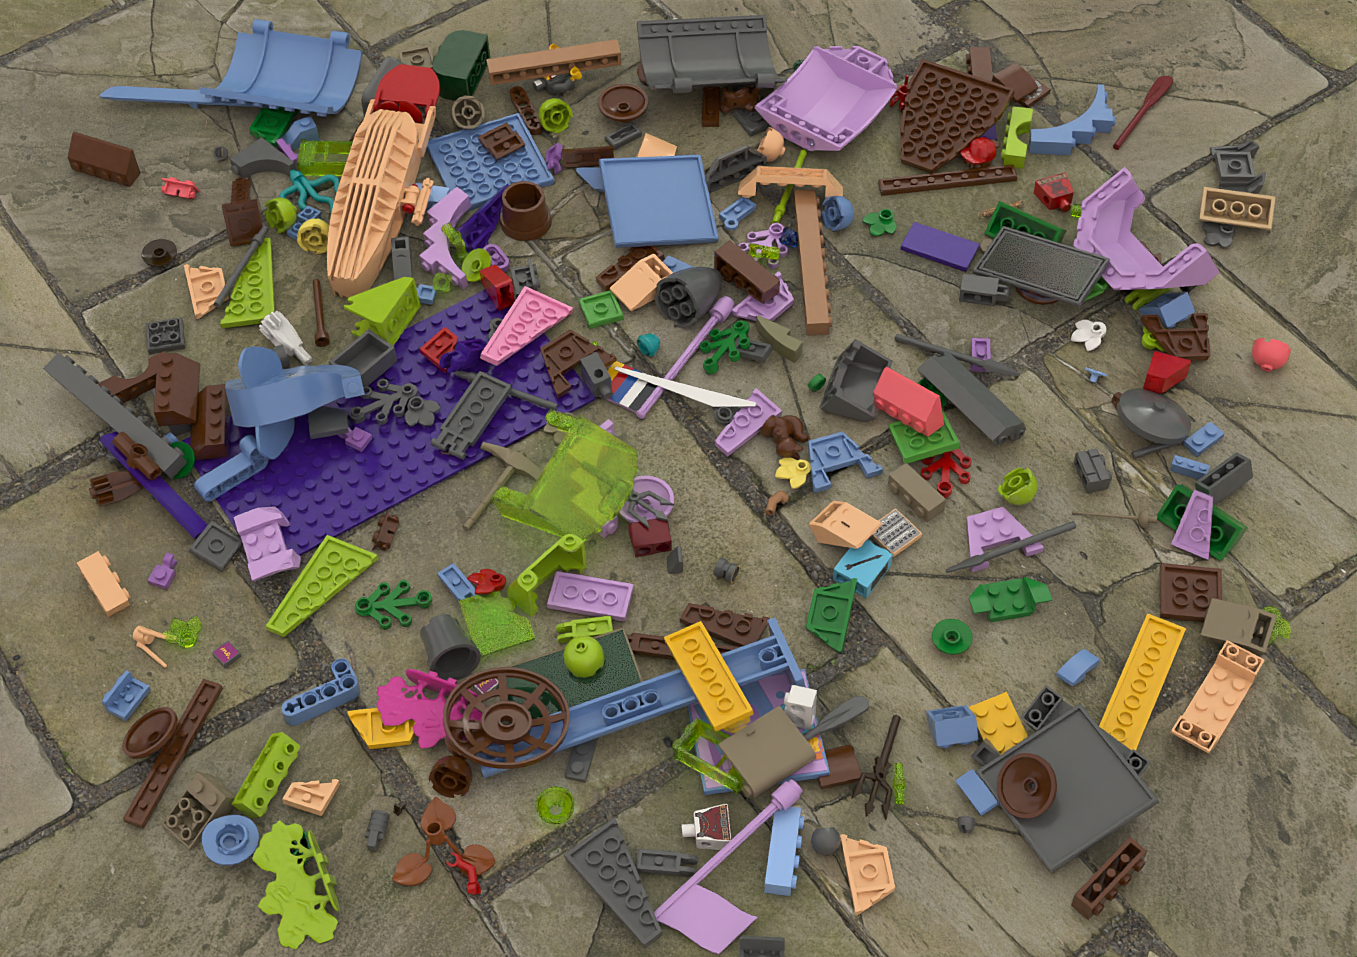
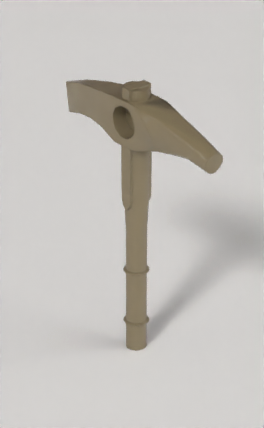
(515, 463)

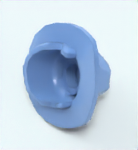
(230, 839)

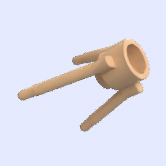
(146, 636)

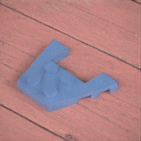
(835, 453)

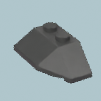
(733, 167)

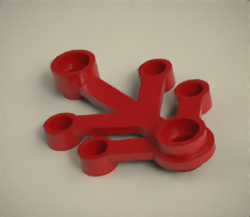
(946, 464)

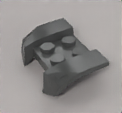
(1236, 167)

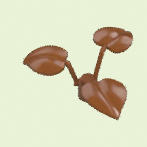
(435, 820)

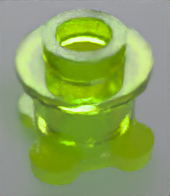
(445, 287)

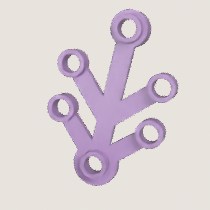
(773, 233)

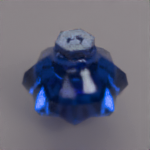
(789, 237)

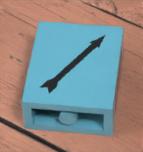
(866, 564)

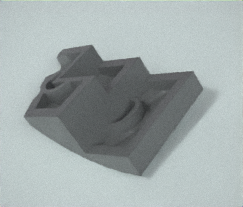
(327, 422)

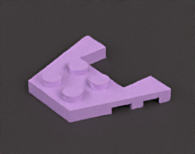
(993, 530)

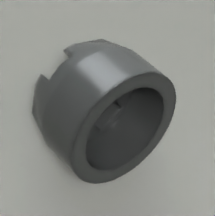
(217, 152)
(966, 824)

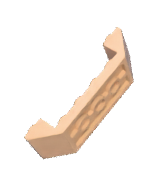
(787, 175)
(1218, 697)

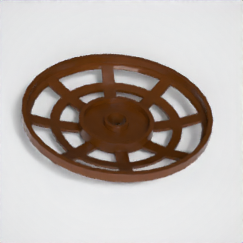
(506, 710)

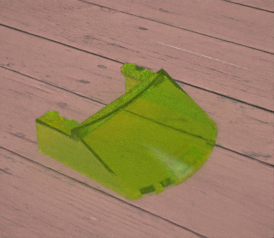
(579, 486)

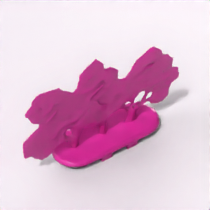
(425, 712)

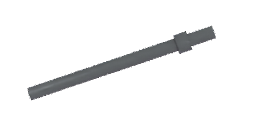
(256, 241)
(516, 393)

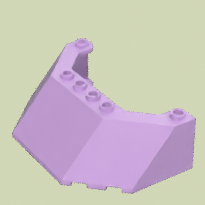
(1106, 232)

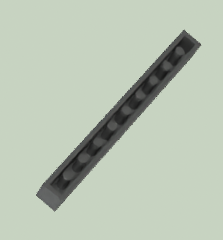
(114, 414)

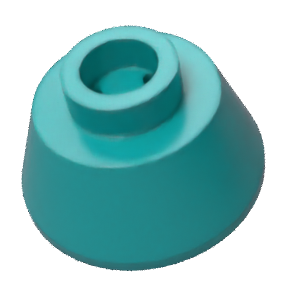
(648, 344)

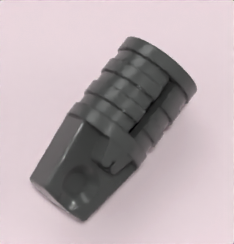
(376, 828)

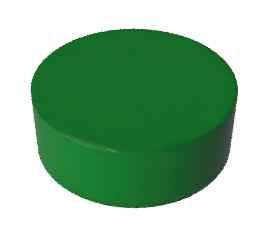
(817, 383)

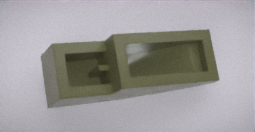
(779, 338)

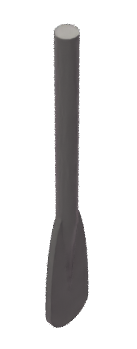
(841, 715)

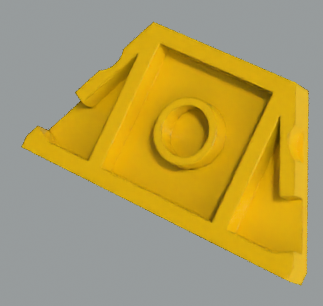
(376, 734)

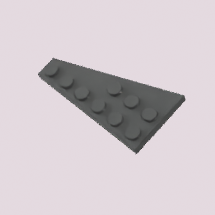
(611, 874)

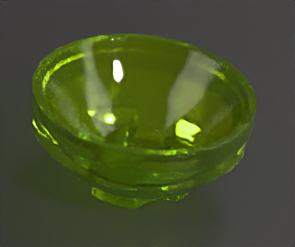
(555, 797)

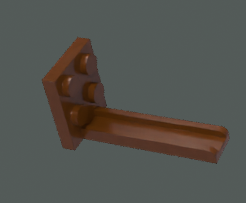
(242, 214)

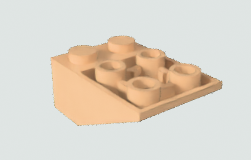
(640, 282)
(829, 529)

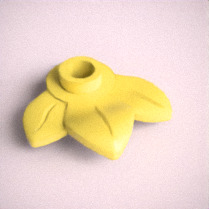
(791, 470)

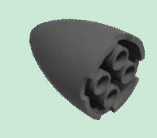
(688, 292)

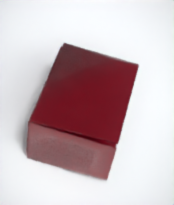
(651, 540)

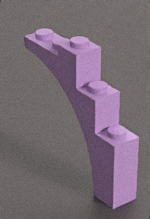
(437, 256)

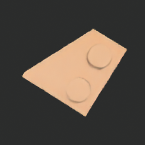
(311, 796)

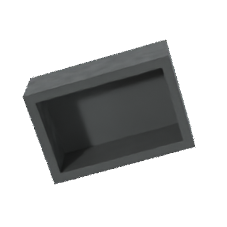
(368, 355)

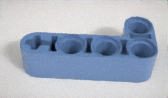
(232, 471)
(292, 708)

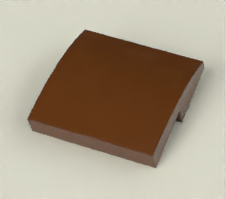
(1018, 79)
(501, 141)
(842, 767)

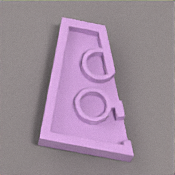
(1195, 526)

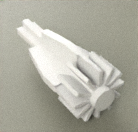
(280, 332)

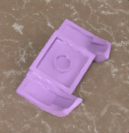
(265, 542)

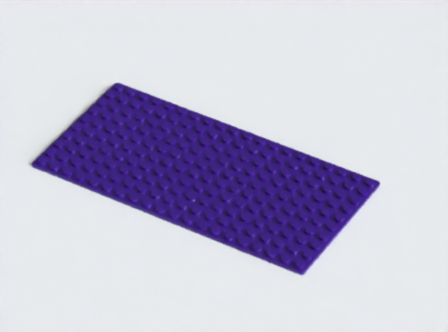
(333, 487)

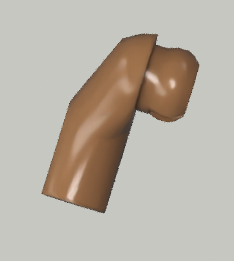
(772, 502)

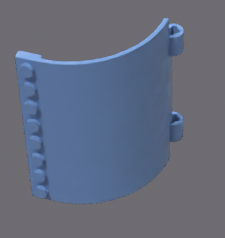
(290, 71)

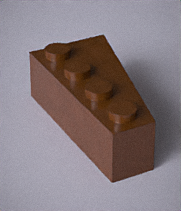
(745, 272)

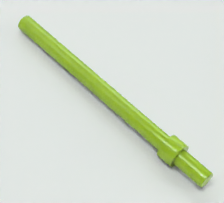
(780, 209)

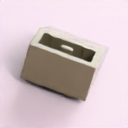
(1239, 624)
(197, 807)

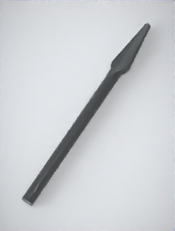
(989, 364)
(980, 559)

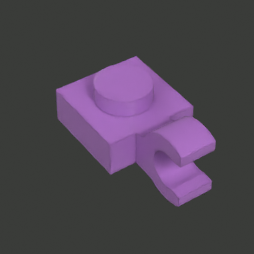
(553, 157)
(357, 438)
(164, 574)

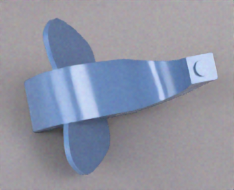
(273, 396)

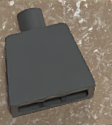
(596, 376)

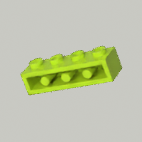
(266, 775)

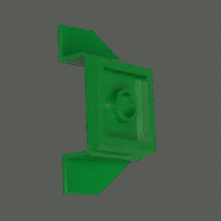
(1009, 598)

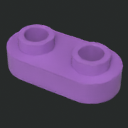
(497, 257)

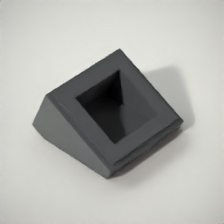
(675, 561)
(985, 753)

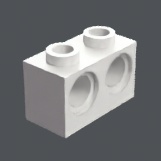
(801, 706)

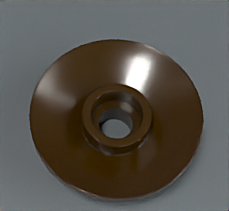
(159, 252)

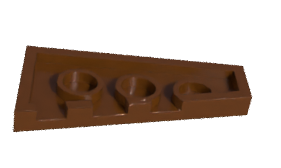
(624, 264)
(726, 625)

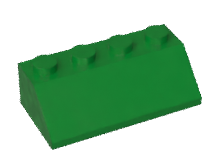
(1017, 219)
(1224, 529)

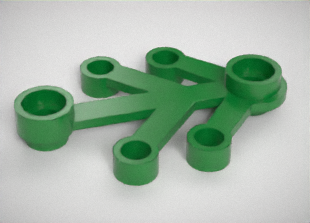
(739, 329)
(391, 604)

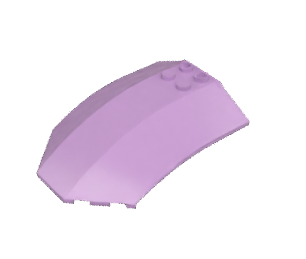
(830, 98)

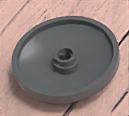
(1153, 416)

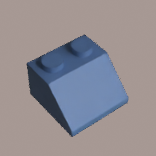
(1170, 308)
(952, 726)

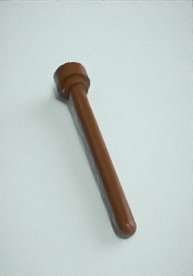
(321, 336)

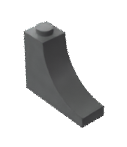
(260, 158)

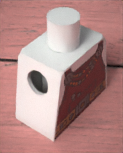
(709, 828)

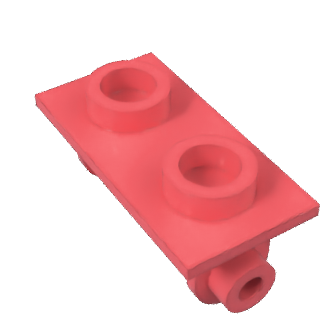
(173, 185)

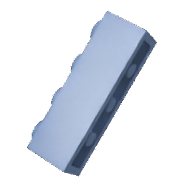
(782, 851)

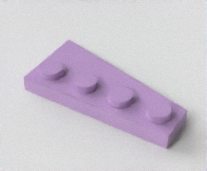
(746, 423)

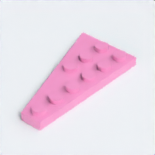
(525, 321)

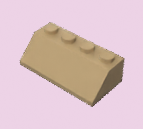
(1236, 208)

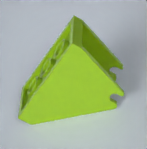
(386, 309)

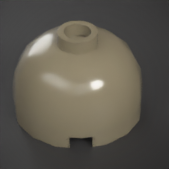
(467, 113)

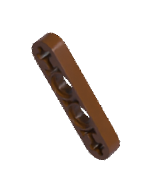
(529, 109)

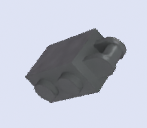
(982, 290)

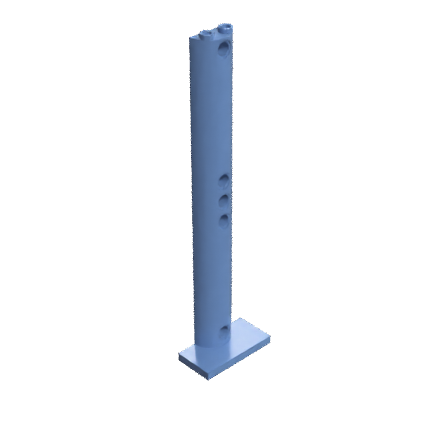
(657, 697)

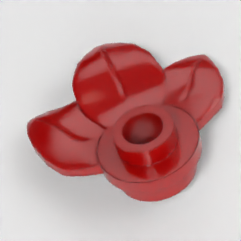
(487, 581)

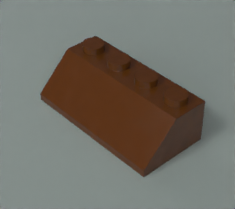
(103, 159)
(176, 390)
(211, 431)

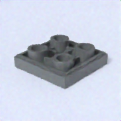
(165, 335)

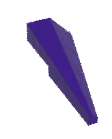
(482, 223)

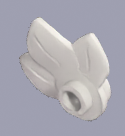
(1086, 333)

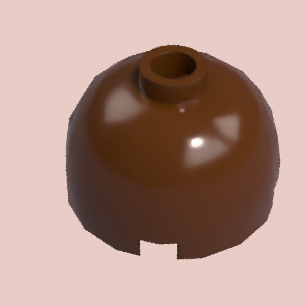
(451, 776)

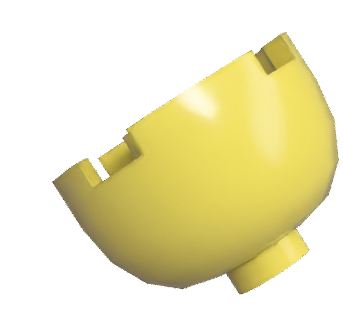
(313, 235)

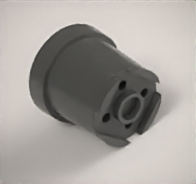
(449, 648)

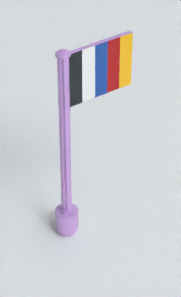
(641, 395)

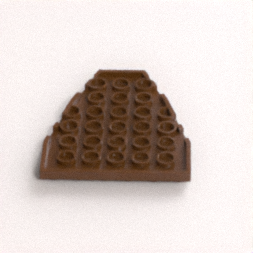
(946, 114)

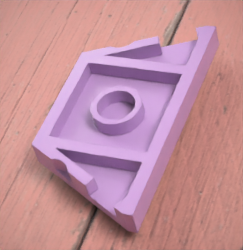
(772, 309)

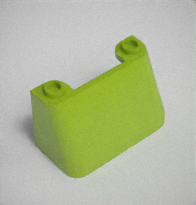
(565, 555)

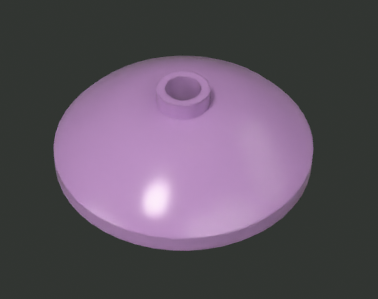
(655, 485)

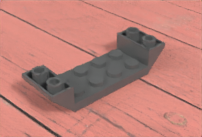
(1050, 705)

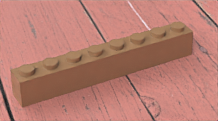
(553, 62)

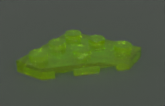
(494, 626)

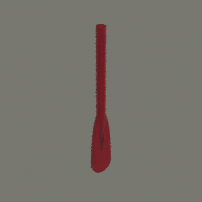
(1157, 90)

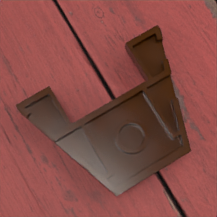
(1182, 343)
(565, 354)

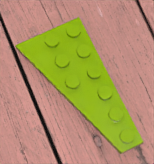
(253, 290)
(324, 576)

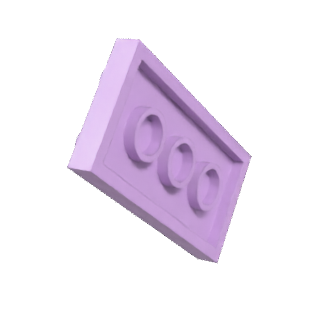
(590, 596)

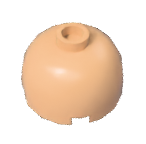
(772, 145)

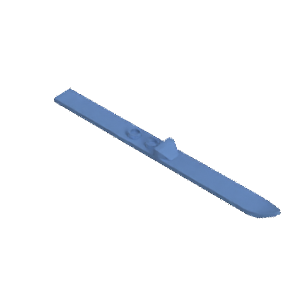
(167, 95)

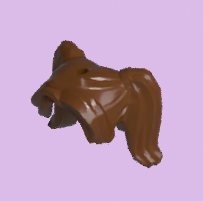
(742, 99)

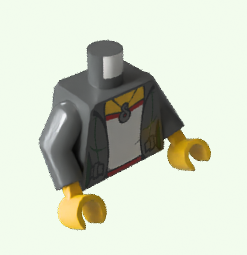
(558, 83)

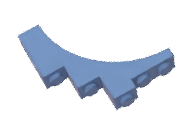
(1062, 138)

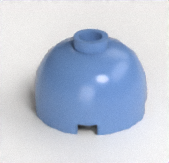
(837, 213)

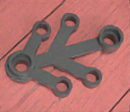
(402, 393)

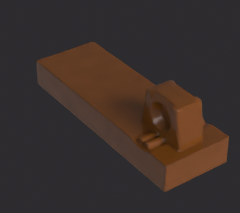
(586, 156)

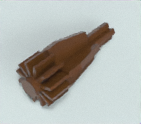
(113, 487)

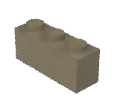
(916, 492)

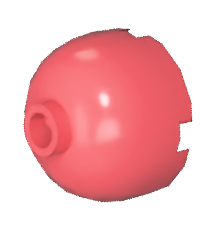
(1270, 354)

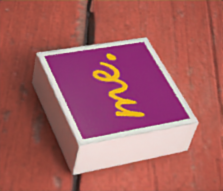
(486, 686)

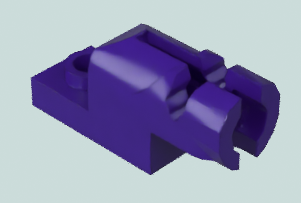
(464, 356)

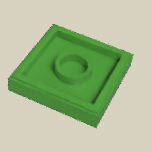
(600, 309)

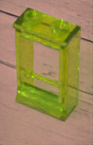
(309, 149)
(691, 735)

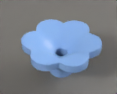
(1095, 374)

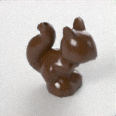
(781, 430)

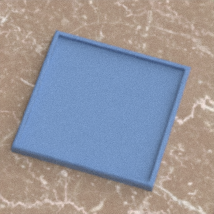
(658, 201)

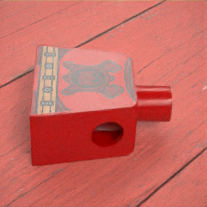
(1055, 192)

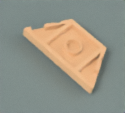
(204, 287)
(867, 872)

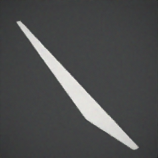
(705, 396)

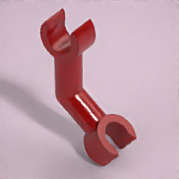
(473, 886)

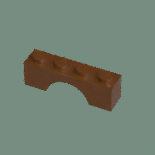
(131, 388)

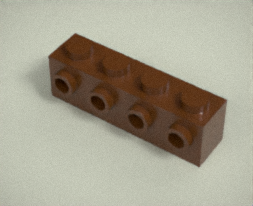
(1109, 878)

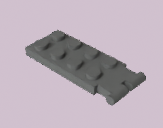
(471, 415)

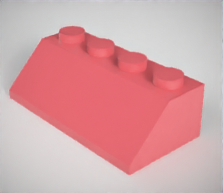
(908, 402)

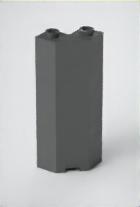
(972, 398)

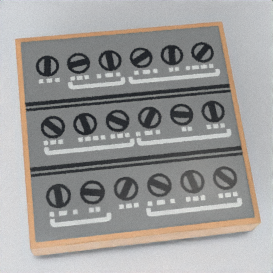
(896, 533)

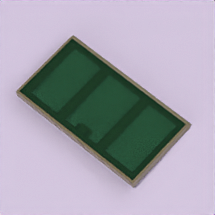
(616, 674)

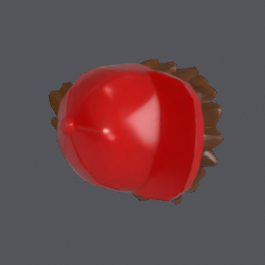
(980, 152)

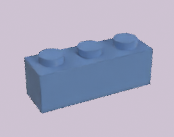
(1189, 467)

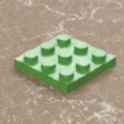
(917, 446)

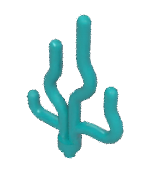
(303, 186)

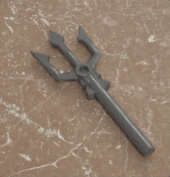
(635, 499)

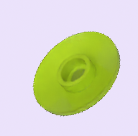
(474, 262)

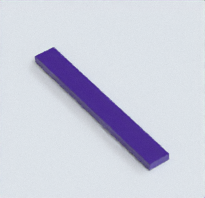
(161, 492)

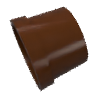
(524, 211)

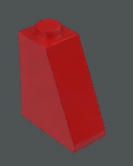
(498, 286)
(1165, 372)

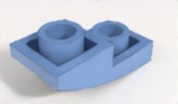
(306, 214)
(1076, 668)
(976, 792)

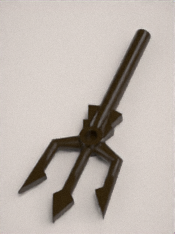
(880, 772)

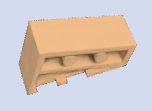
(104, 583)

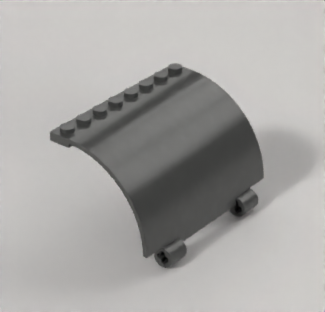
(706, 53)

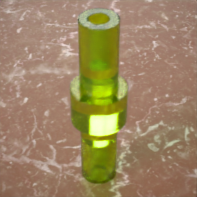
(899, 783)

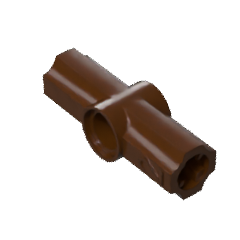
(137, 456)

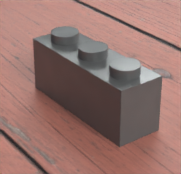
(1226, 477)

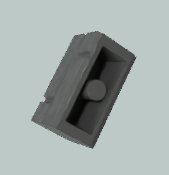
(1092, 470)

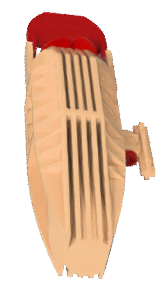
(381, 179)

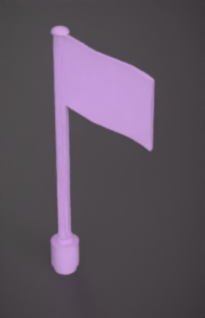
(706, 915)

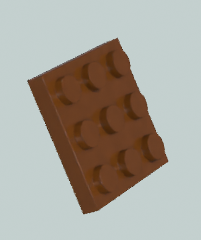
(1188, 591)

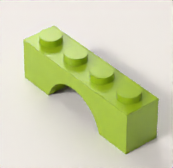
(1015, 149)

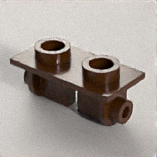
(387, 524)

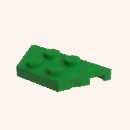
(272, 124)
(831, 613)

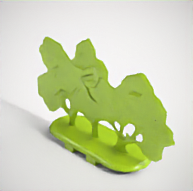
(293, 889)

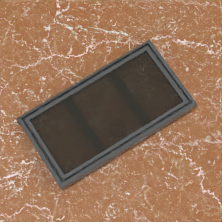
(1042, 266)

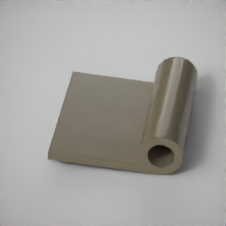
(767, 752)

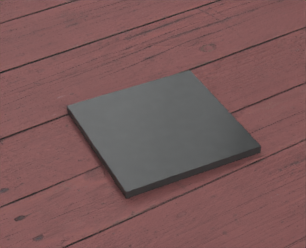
(1093, 794)

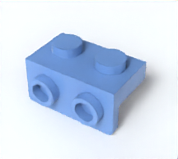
(125, 696)

